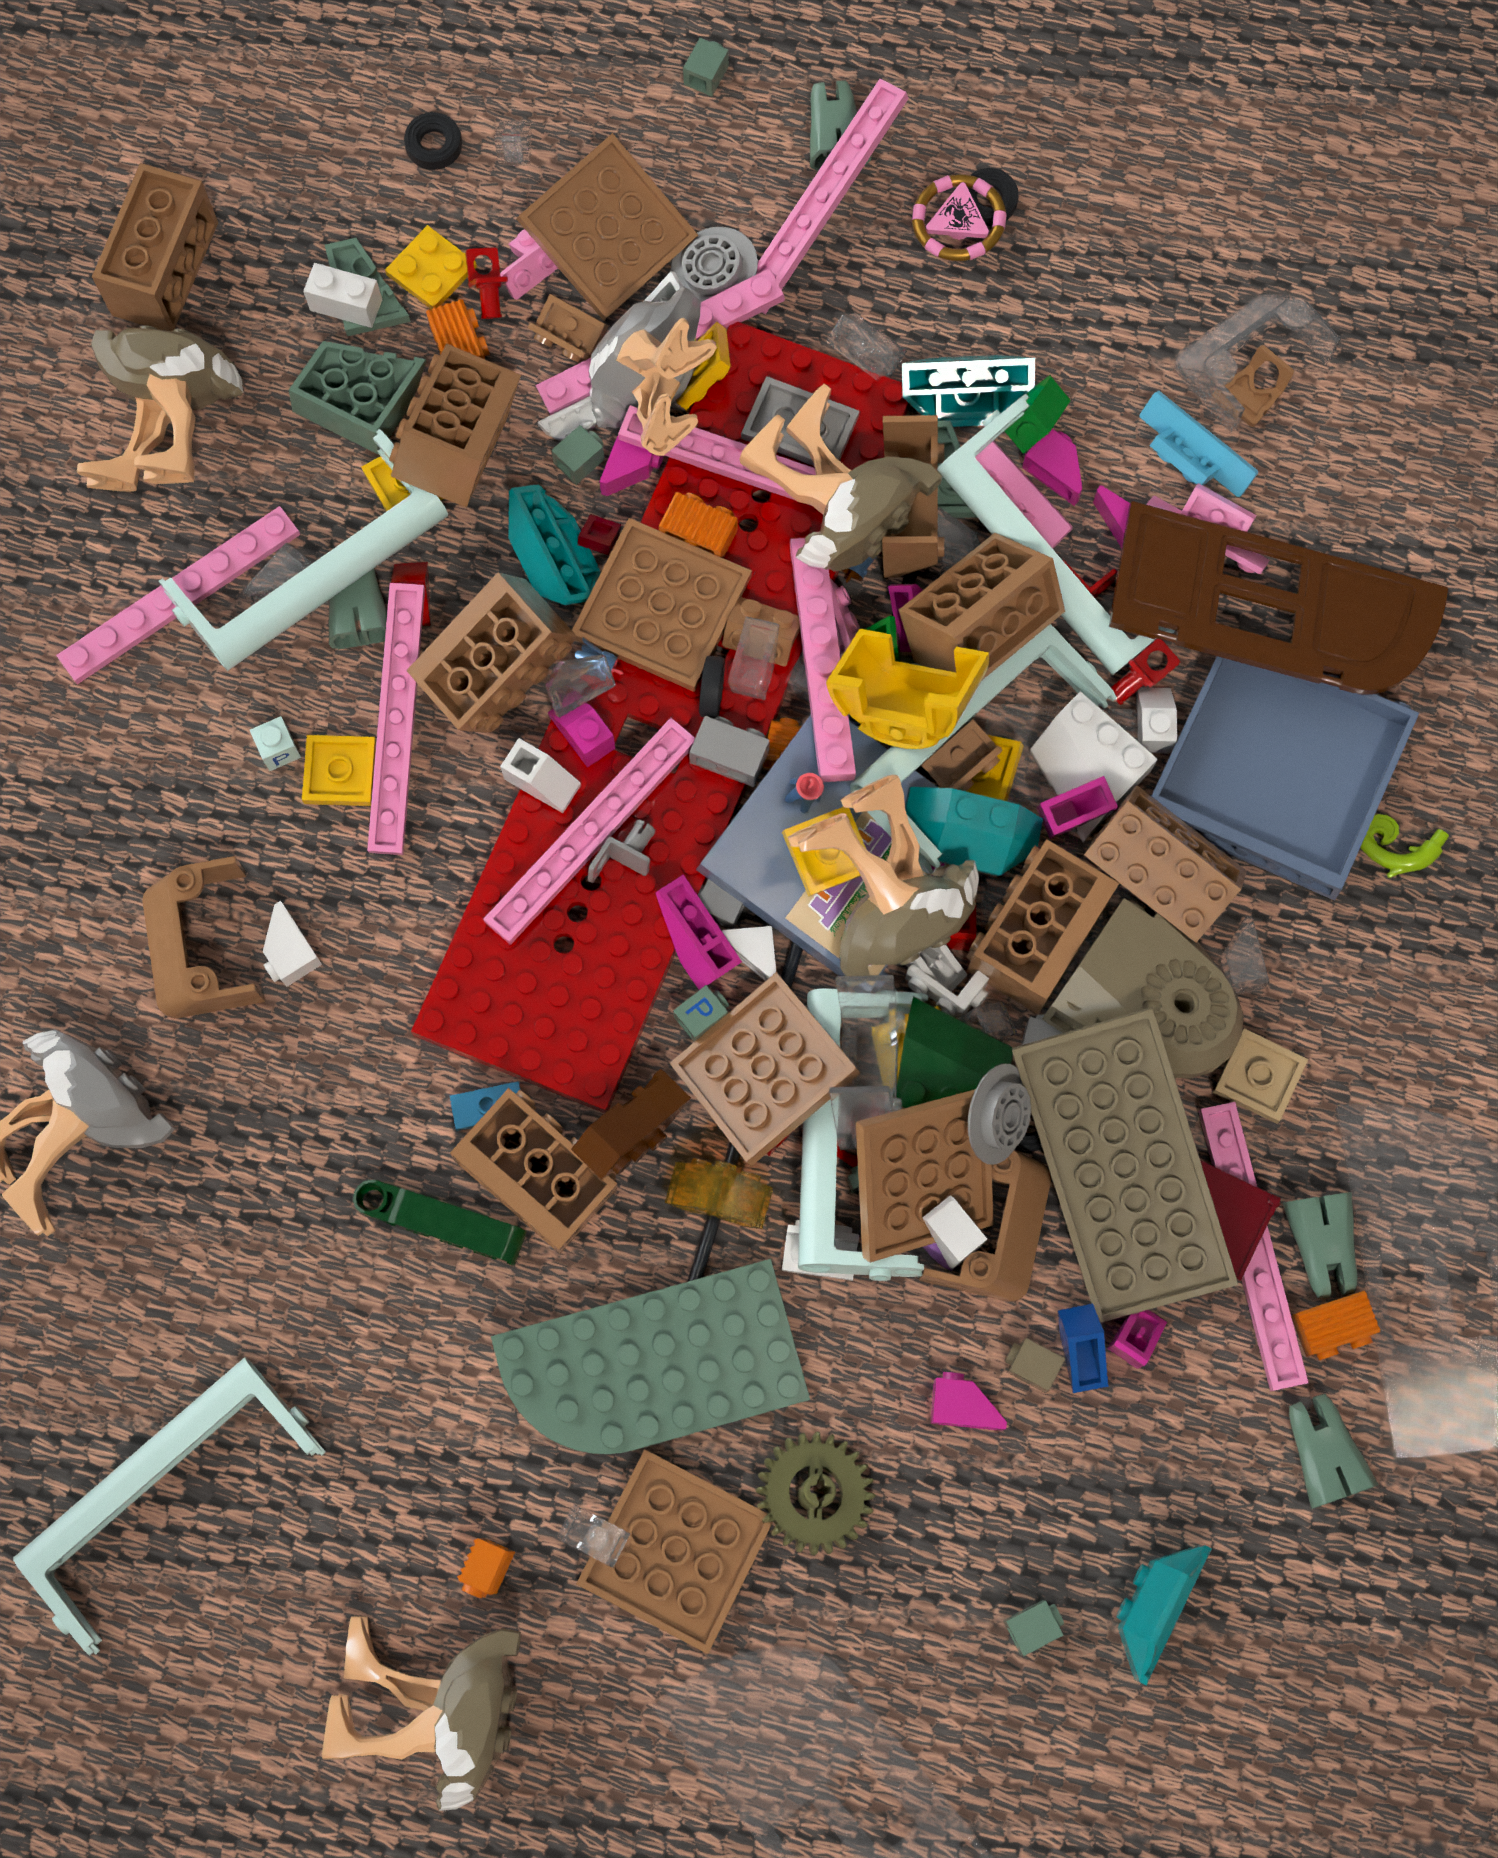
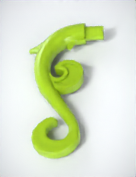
(1400, 863)

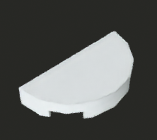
(568, 419)

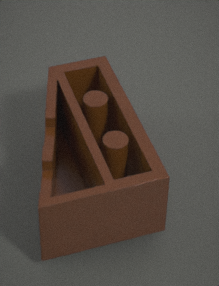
(633, 1128)

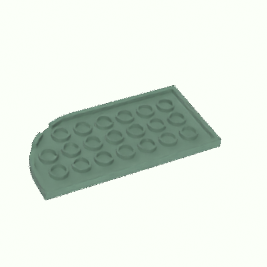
(656, 1363)

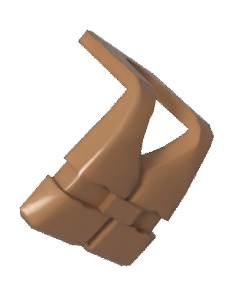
(1259, 400)

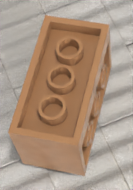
(155, 248)
(453, 424)
(984, 603)
(492, 654)
(1166, 864)
(1066, 903)
(510, 1175)

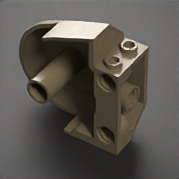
(1147, 964)

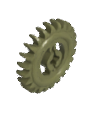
(815, 1457)

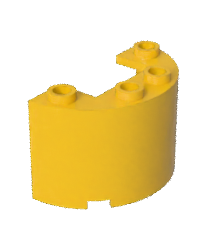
(901, 700)

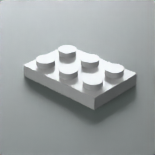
(786, 400)

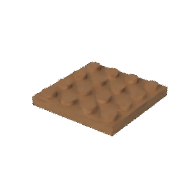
(607, 226)
(661, 604)
(764, 1069)
(912, 1165)
(682, 1554)

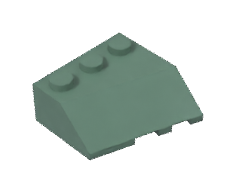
(356, 391)

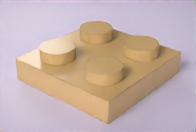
(1260, 1076)

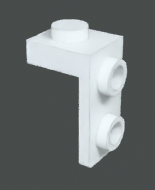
(971, 995)

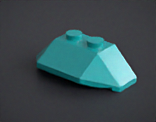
(966, 386)
(548, 546)
(974, 827)
(1156, 1606)

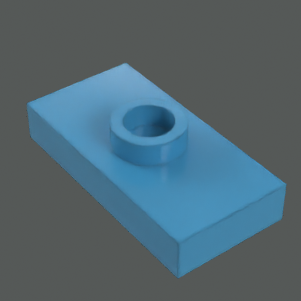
(472, 1105)

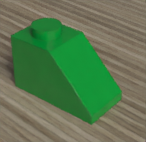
(1045, 407)

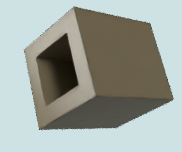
(1034, 1364)

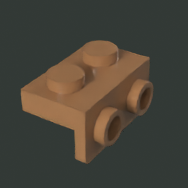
(568, 328)
(788, 628)
(962, 758)

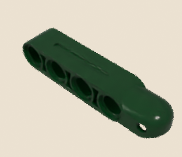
(442, 1221)

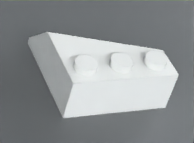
(1085, 746)

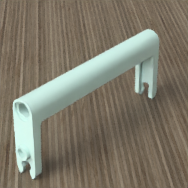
(1004, 518)
(319, 580)
(1048, 645)
(818, 1174)
(136, 1476)

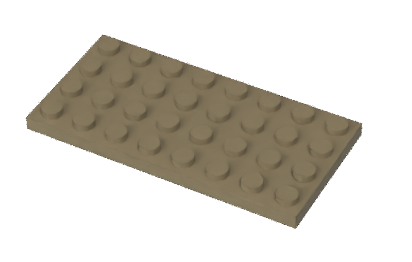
(1125, 1165)

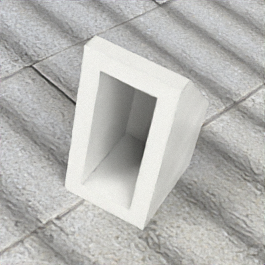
(1156, 719)
(287, 949)

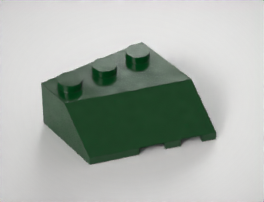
(944, 1056)

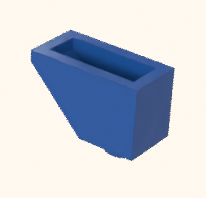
(1083, 1347)

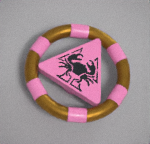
(959, 217)

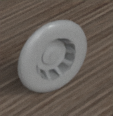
(710, 261)
(998, 1114)

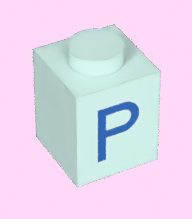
(275, 743)

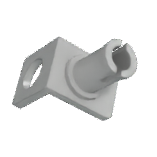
(627, 852)

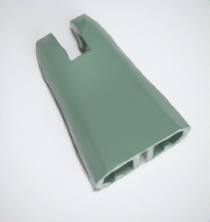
(829, 120)
(362, 603)
(1325, 1240)
(1328, 1454)

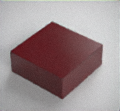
(599, 534)

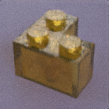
(719, 1192)

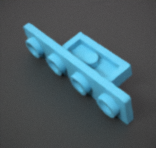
(1194, 448)

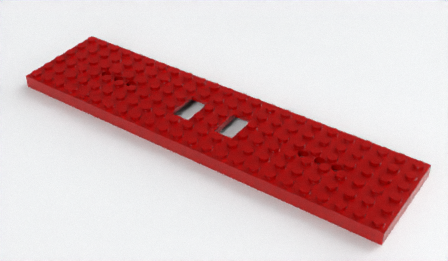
(580, 1013)

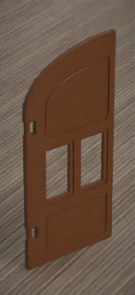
(1346, 616)

